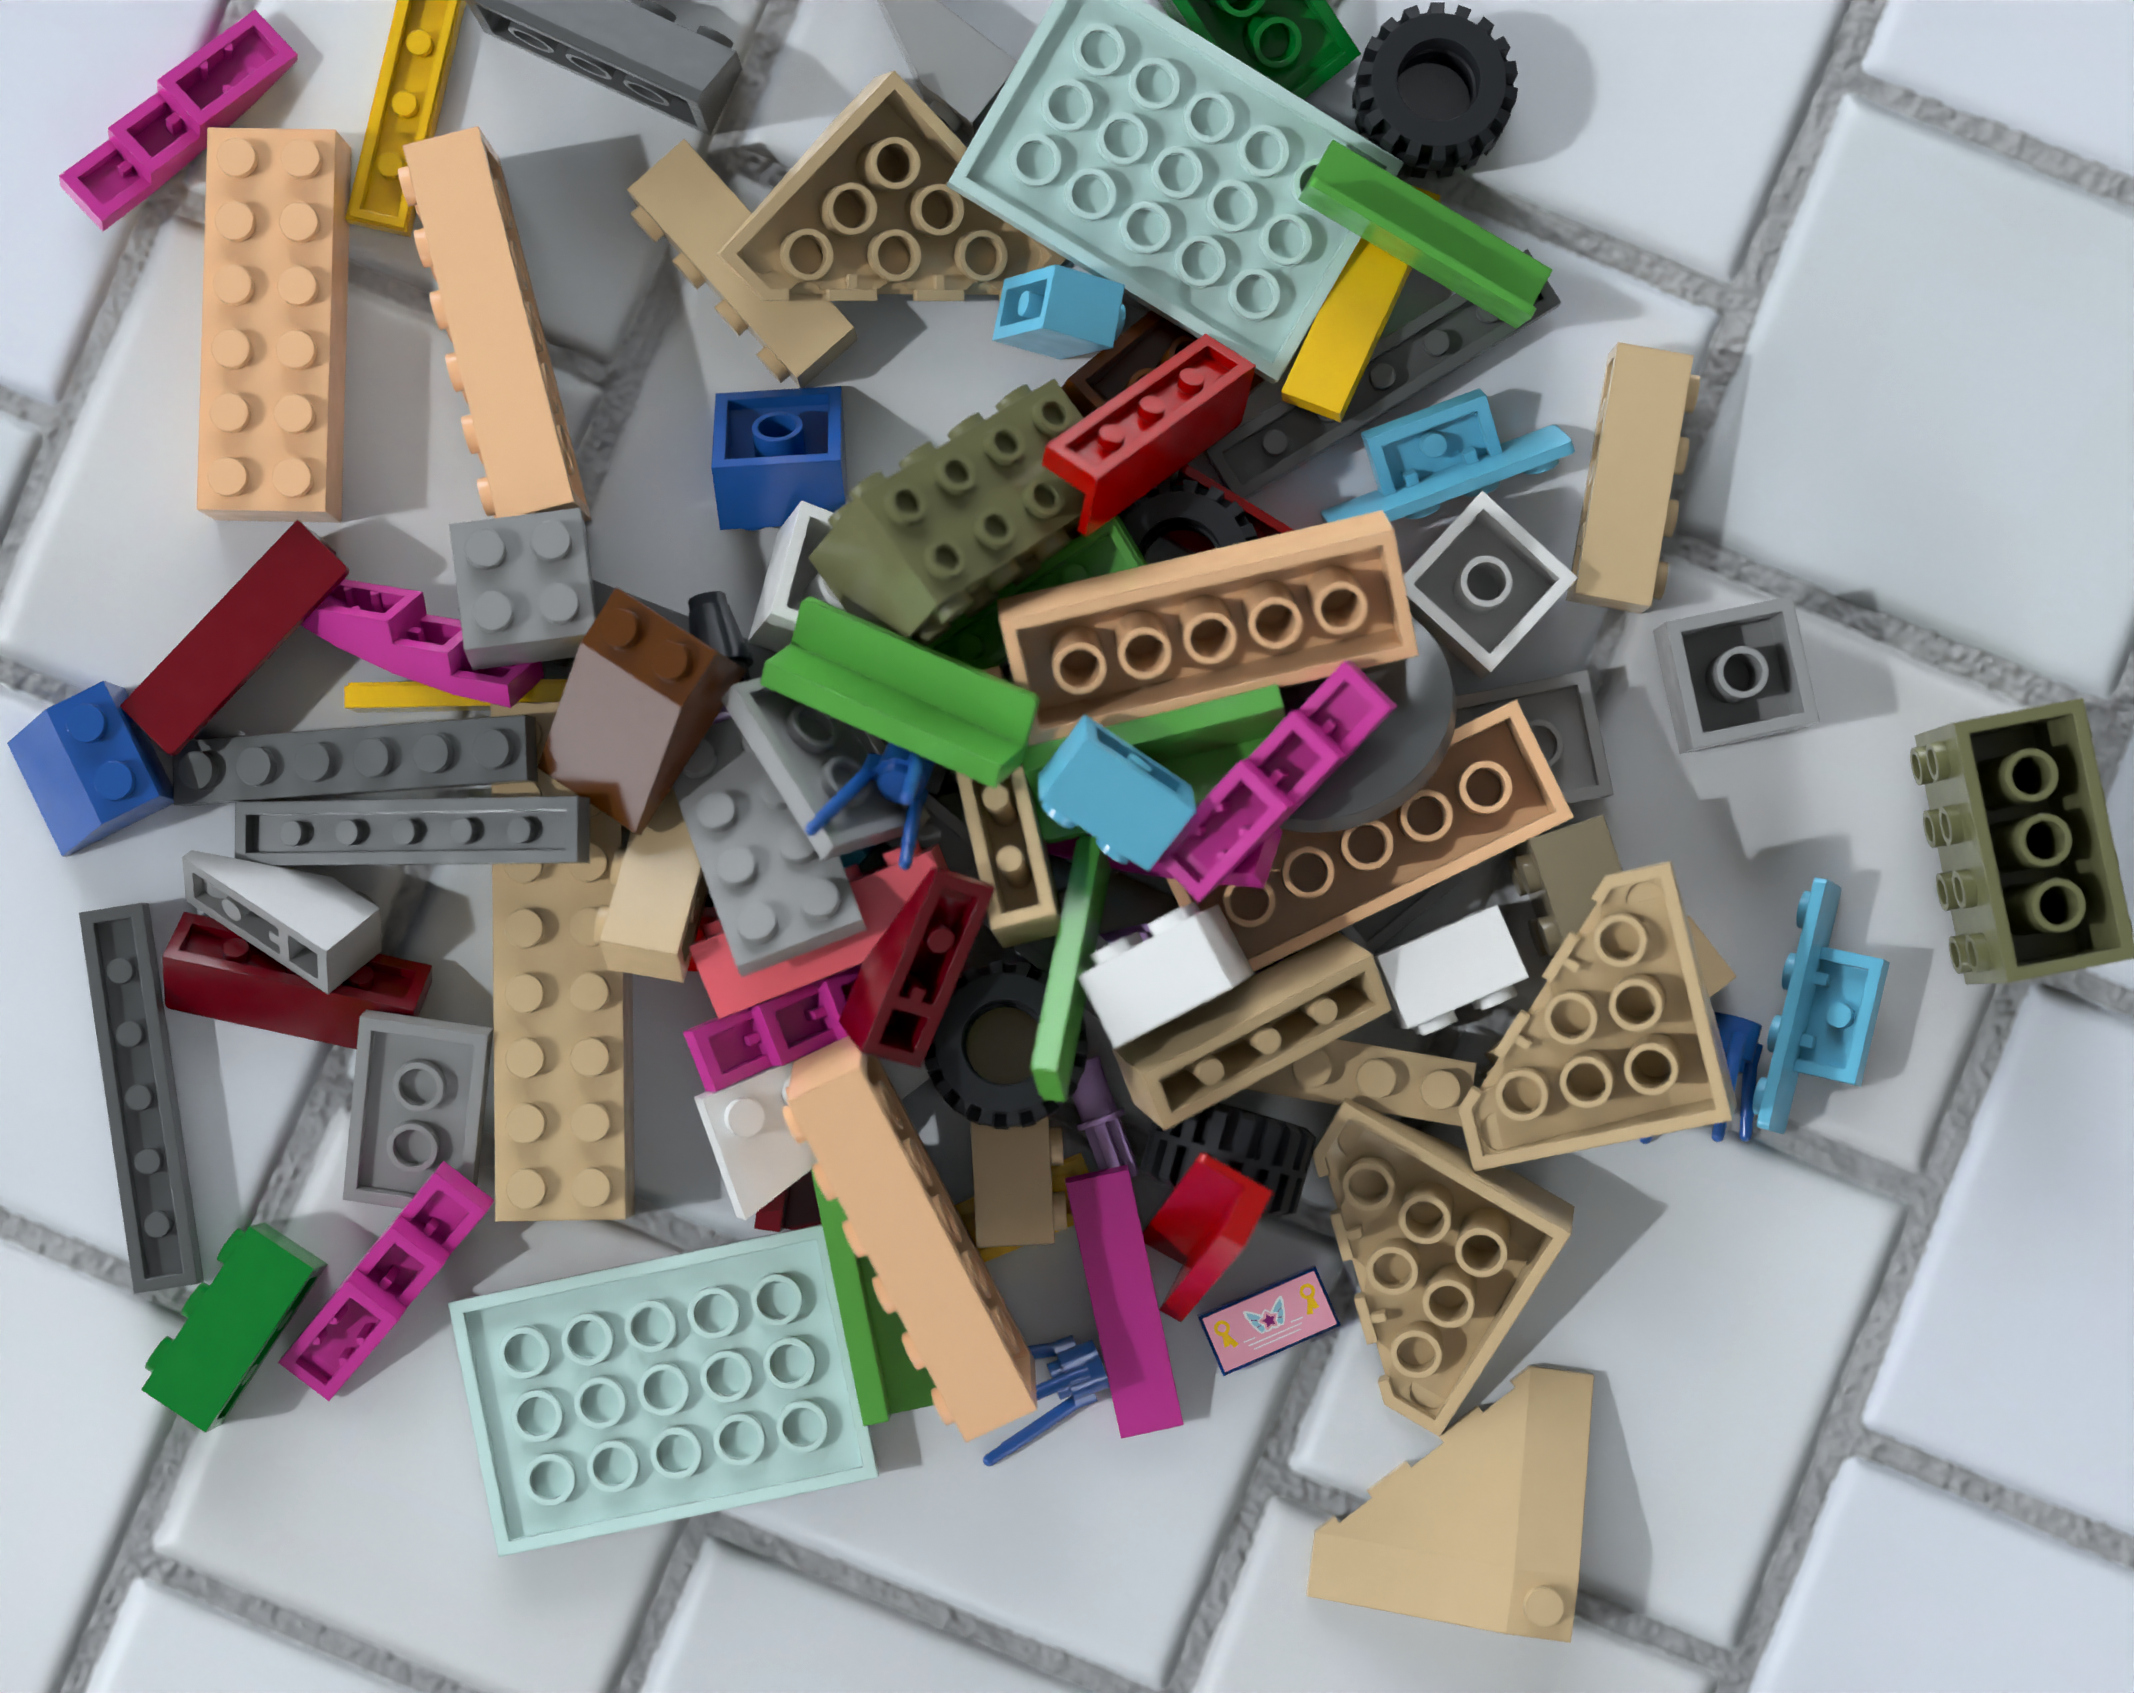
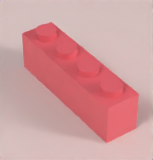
(879, 897)

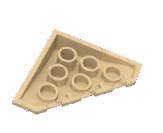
(875, 214)
(1613, 1040)
(1436, 1254)
(1480, 1524)

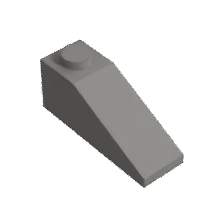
(949, 60)
(289, 914)

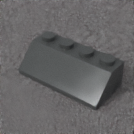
(624, 50)

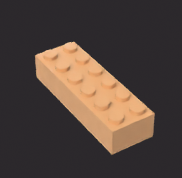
(274, 325)
(493, 325)
(1210, 625)
(1477, 804)
(912, 1237)

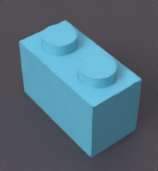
(1060, 312)
(1115, 794)

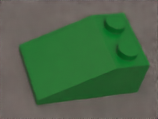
(1284, 40)

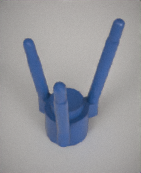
(900, 779)
(1742, 1055)
(1075, 1374)

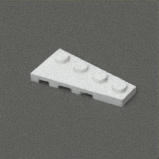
(754, 1141)

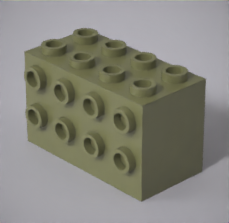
(955, 520)
(2023, 844)

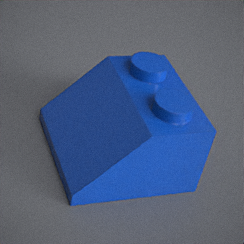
(777, 452)
(90, 767)

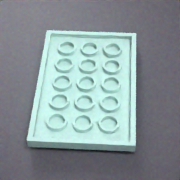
(1167, 174)
(661, 1390)

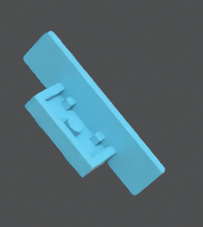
(1445, 455)
(1825, 1014)

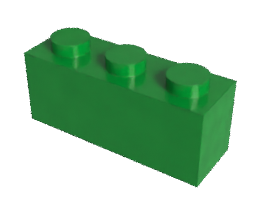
(231, 1325)

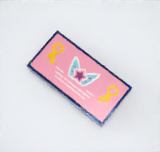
(1269, 1320)

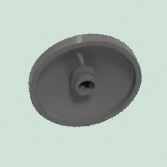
(1399, 752)

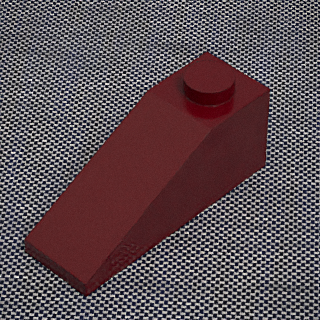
(915, 968)

